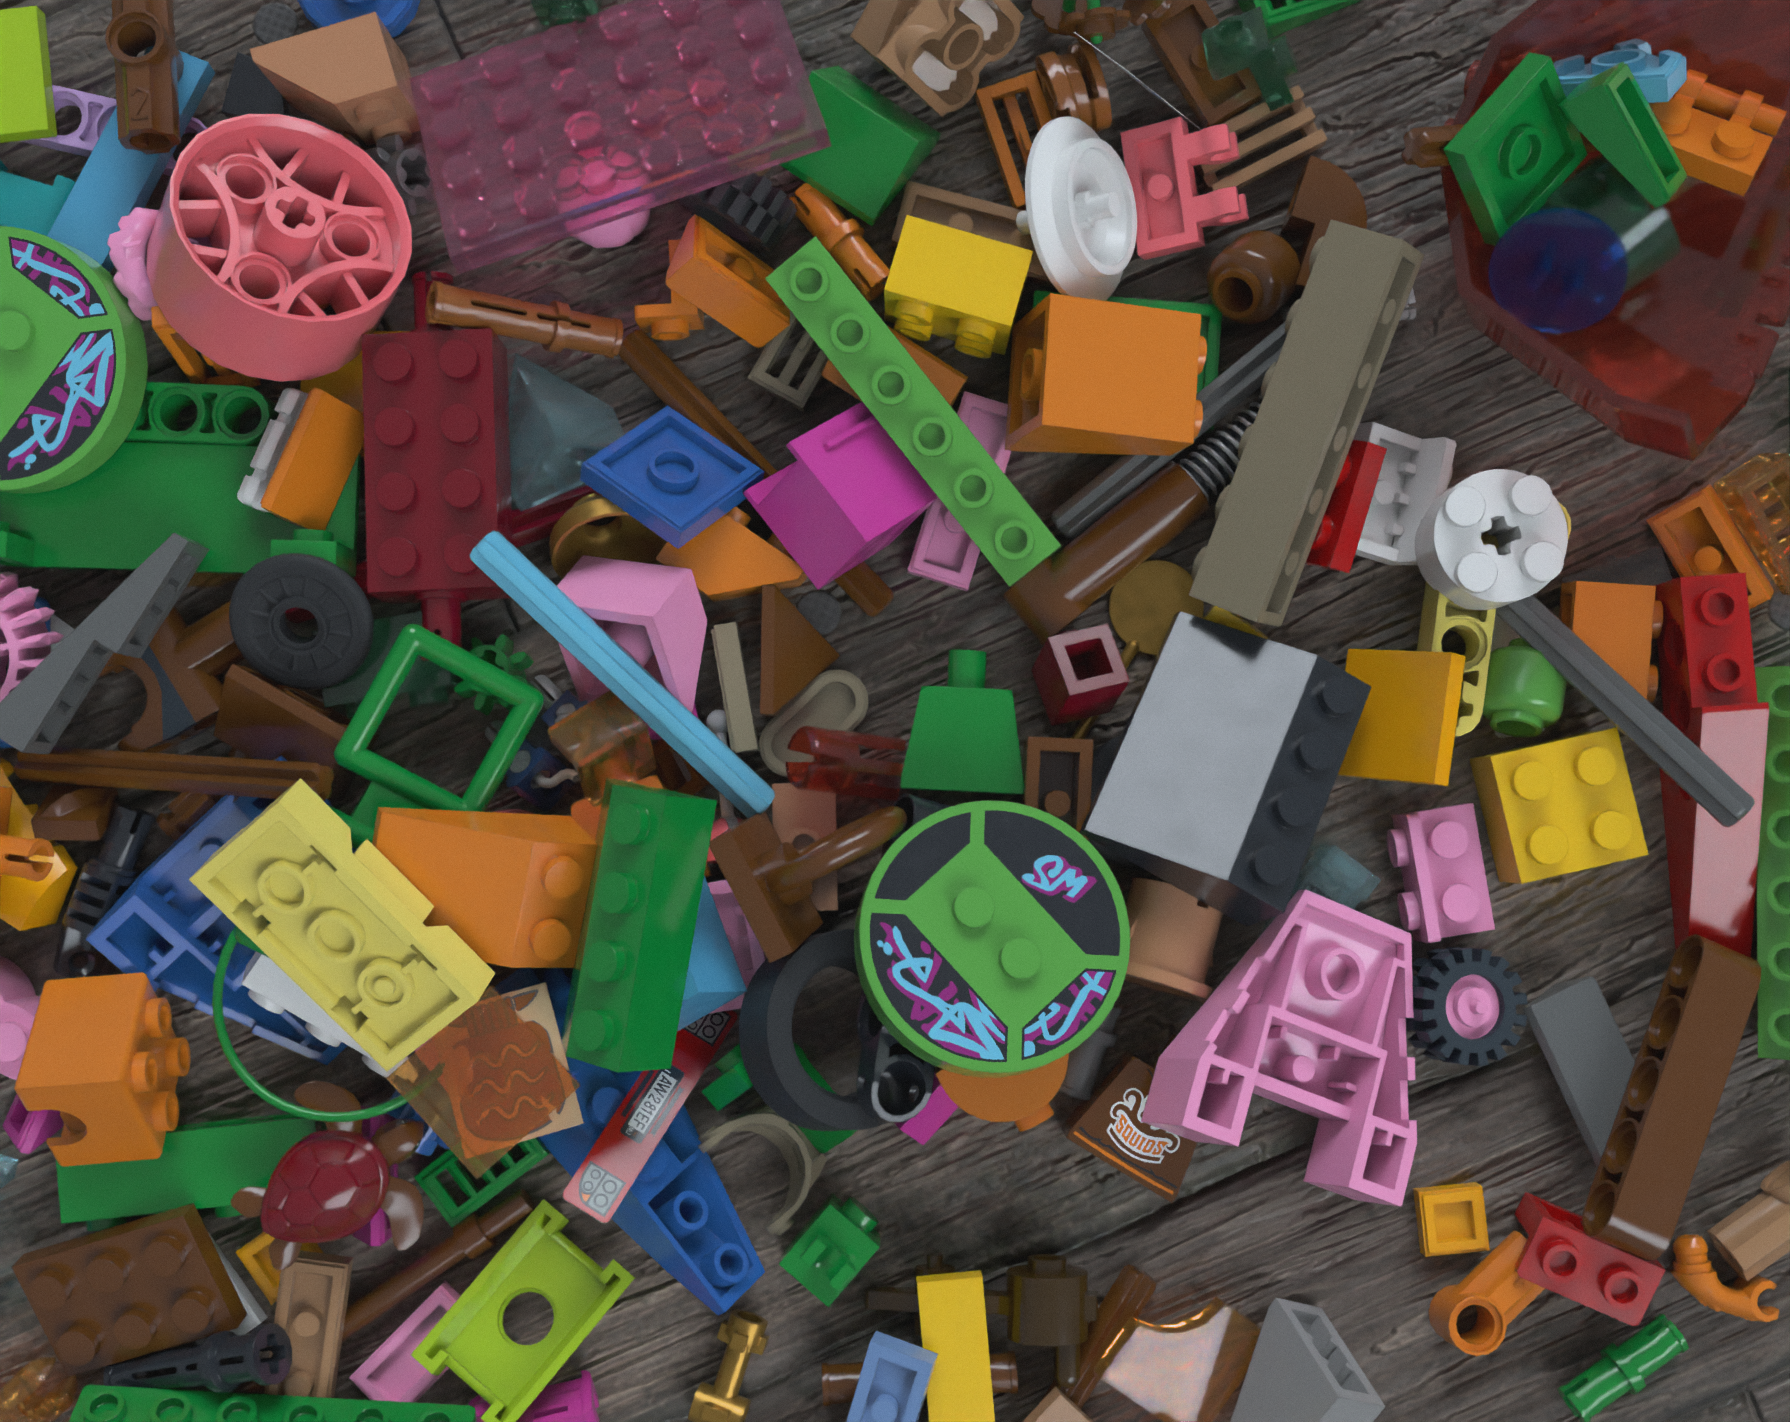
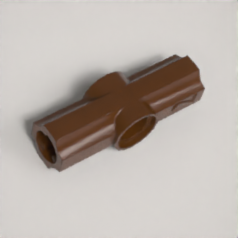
(147, 83)

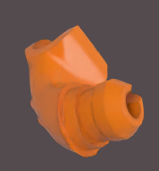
(1699, 1278)

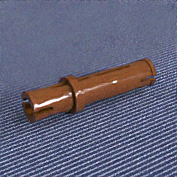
(550, 325)

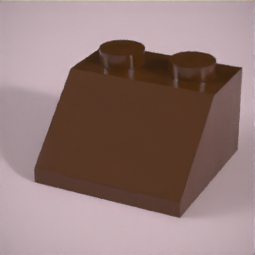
(277, 720)

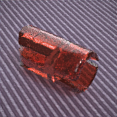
(839, 760)

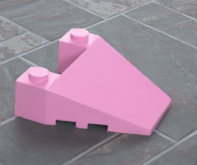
(1313, 1026)

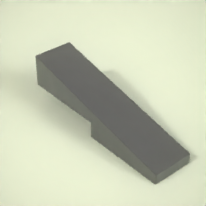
(123, 624)

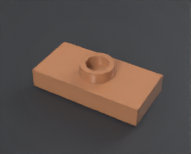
(801, 820)

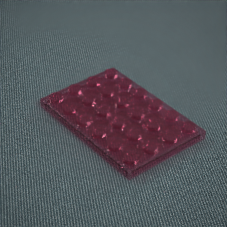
(610, 120)

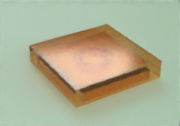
(484, 1082)

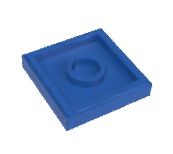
(671, 476)

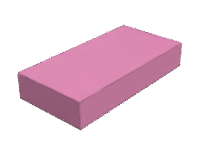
(391, 1369)

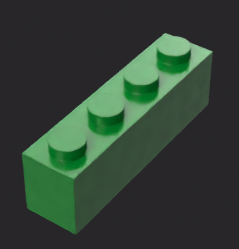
(197, 1165)

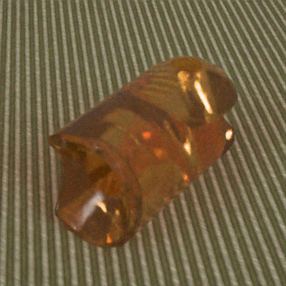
(27, 1396)

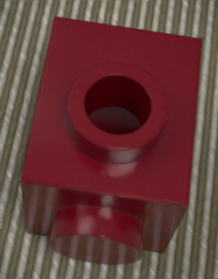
(1079, 674)

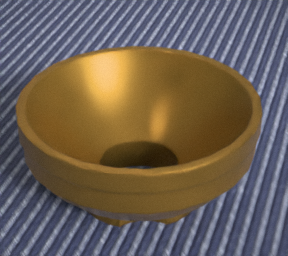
(619, 540)

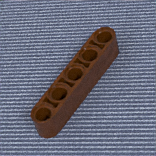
(1671, 1097)

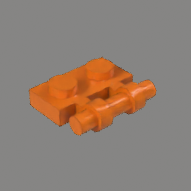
(1712, 147)

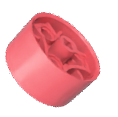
(290, 227)

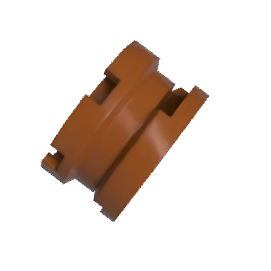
(1075, 85)

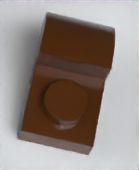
(1318, 196)

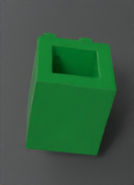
(832, 1247)

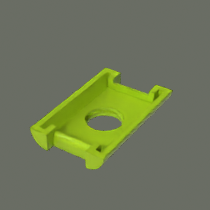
(472, 1331)

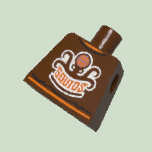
(1113, 1128)

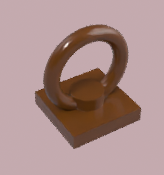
(776, 879)

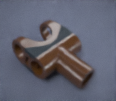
(179, 679)

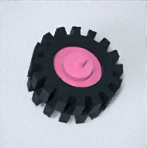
(1464, 1006)

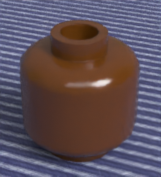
(1253, 277)

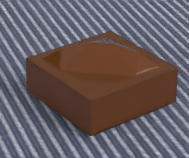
(75, 813)

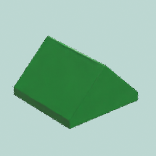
(871, 149)

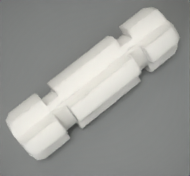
(271, 448)

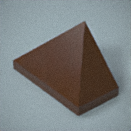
(790, 652)

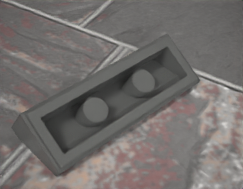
(1584, 1055)

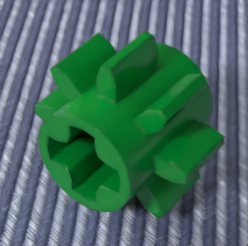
(500, 657)

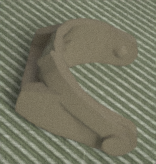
(801, 1156)

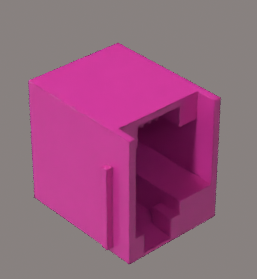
(841, 495)

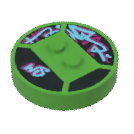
(66, 363)
(991, 939)

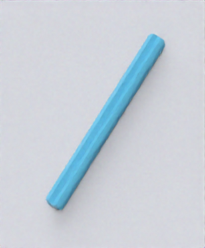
(621, 673)

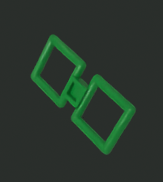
(394, 785)

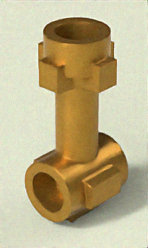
(721, 1402)

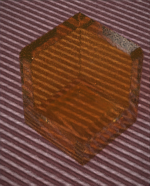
(604, 743)

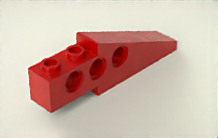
(1714, 702)

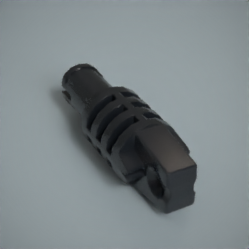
(98, 888)

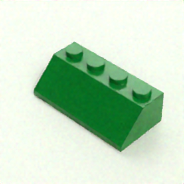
(637, 927)

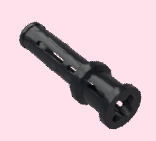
(242, 1366)

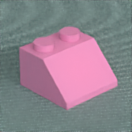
(649, 613)

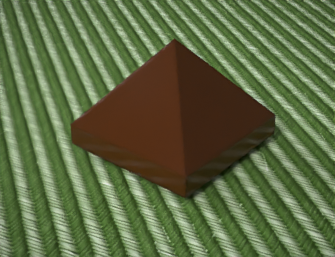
(676, 771)

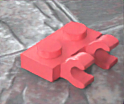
(1164, 185)

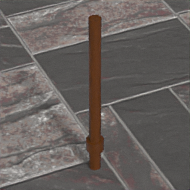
(469, 1238)

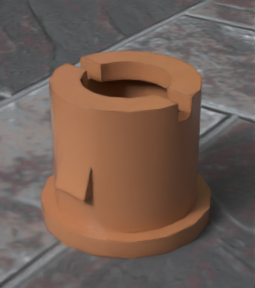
(1170, 939)

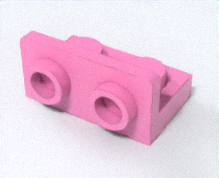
(1440, 873)

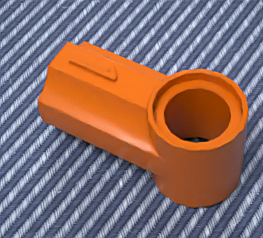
(1496, 1294)

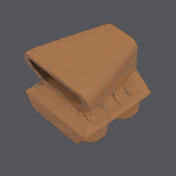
(938, 44)

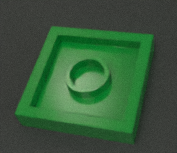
(1515, 148)

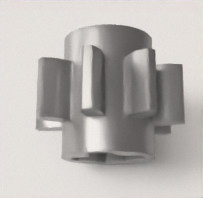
(406, 168)

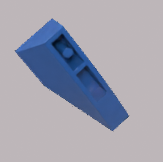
(677, 1200)

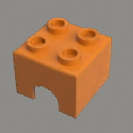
(107, 1064)

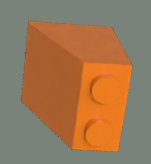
(1104, 379)

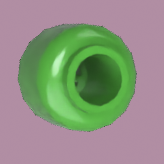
(1522, 691)

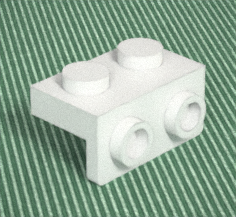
(1408, 483)

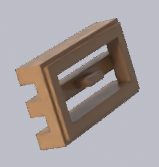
(1301, 119)

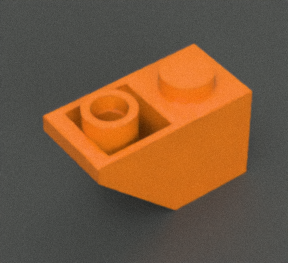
(733, 560)
(1618, 626)

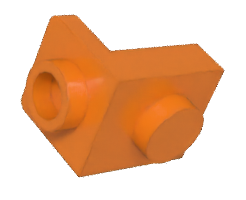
(672, 319)

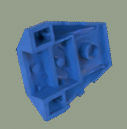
(178, 933)

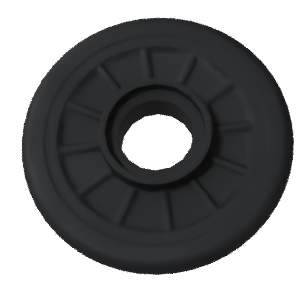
(307, 583)

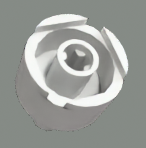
(1508, 506)

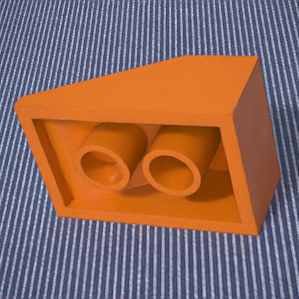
(497, 879)

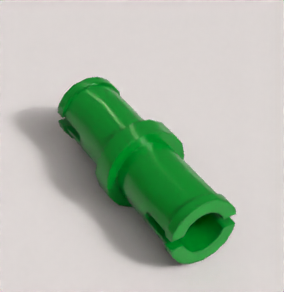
(1623, 1368)

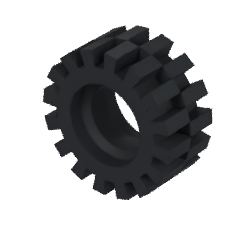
(745, 211)

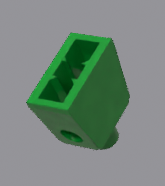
(964, 734)

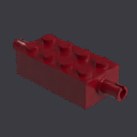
(434, 462)

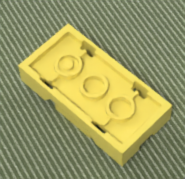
(343, 926)

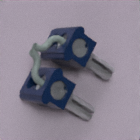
(535, 771)

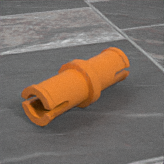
(842, 240)

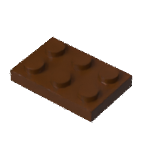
(130, 1290)

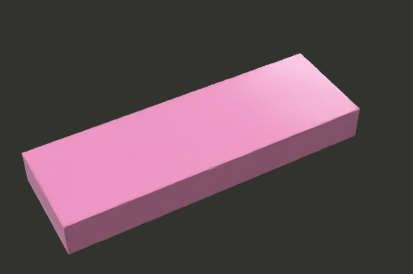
(943, 547)

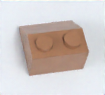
(345, 78)

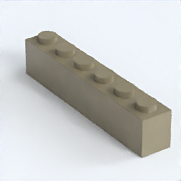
(1305, 422)

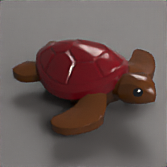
(336, 1181)

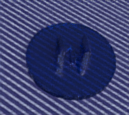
(1558, 270)

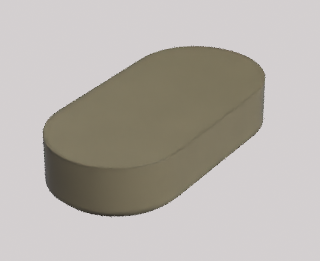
(829, 701)

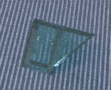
(552, 433)

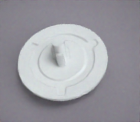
(1078, 209)

